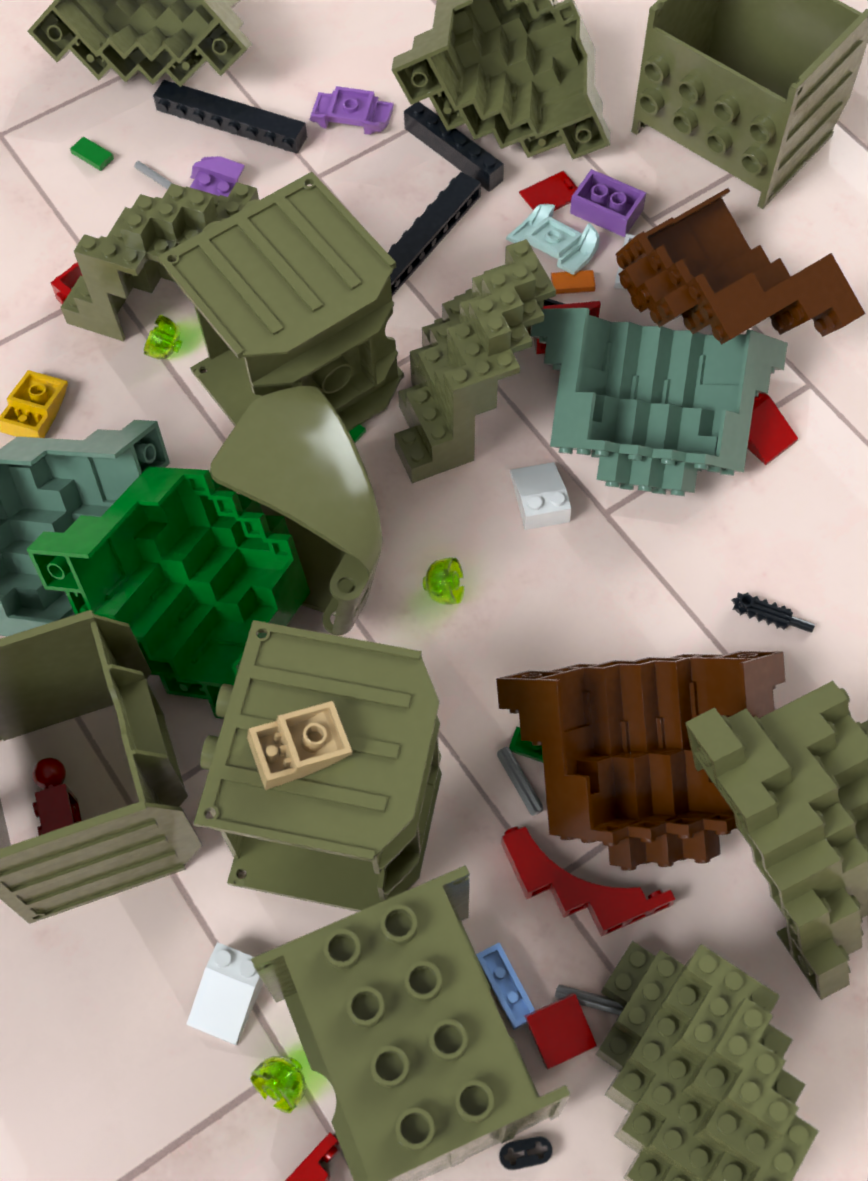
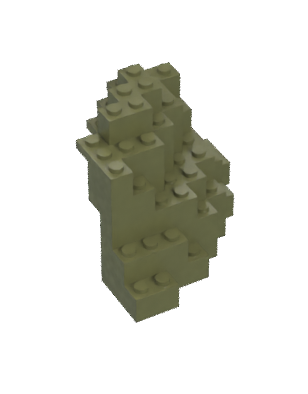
(143, 36)
(509, 73)
(131, 249)
(464, 359)
(804, 811)
(701, 1072)

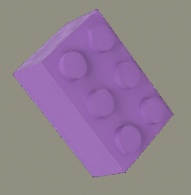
(607, 203)

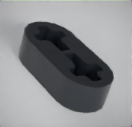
(523, 1146)

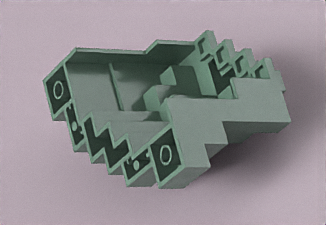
(654, 397)
(47, 489)

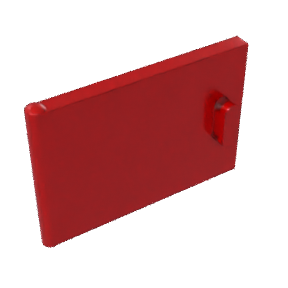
(552, 190)

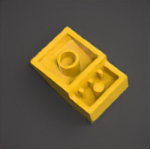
(33, 405)

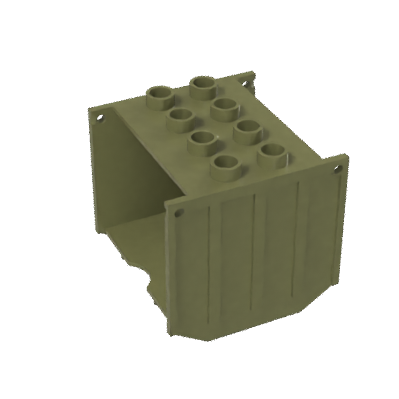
(750, 81)
(291, 301)
(61, 675)
(349, 828)
(407, 1034)

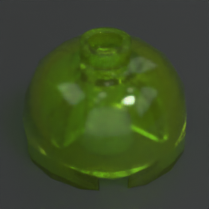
(163, 339)
(443, 581)
(281, 1081)

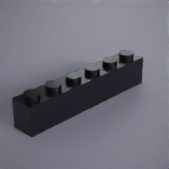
(453, 146)

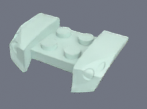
(558, 240)

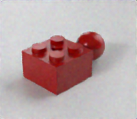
(56, 803)

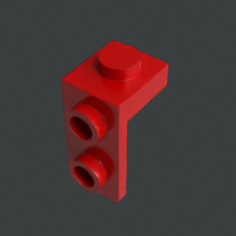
(63, 283)

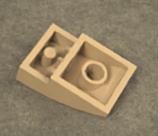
(298, 744)

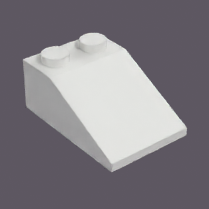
(541, 496)
(225, 994)

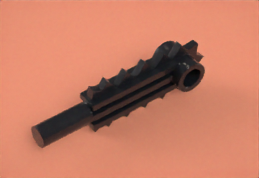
(769, 612)

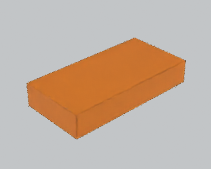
(568, 283)

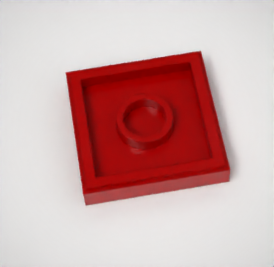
(560, 1031)

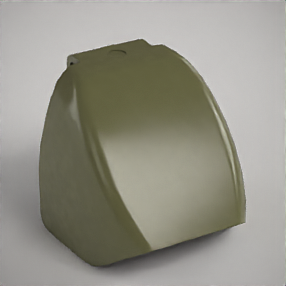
(304, 466)

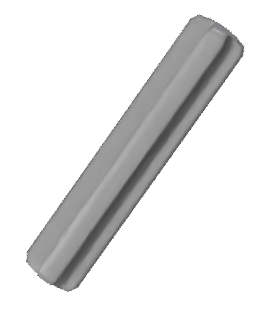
(520, 781)

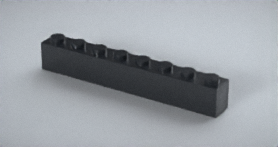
(230, 116)
(432, 227)

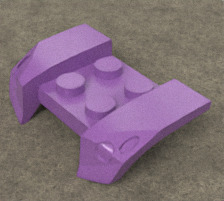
(352, 108)
(216, 175)

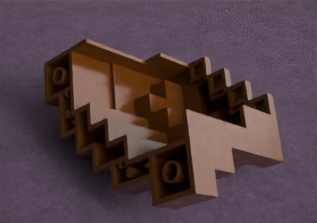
(713, 278)
(622, 749)

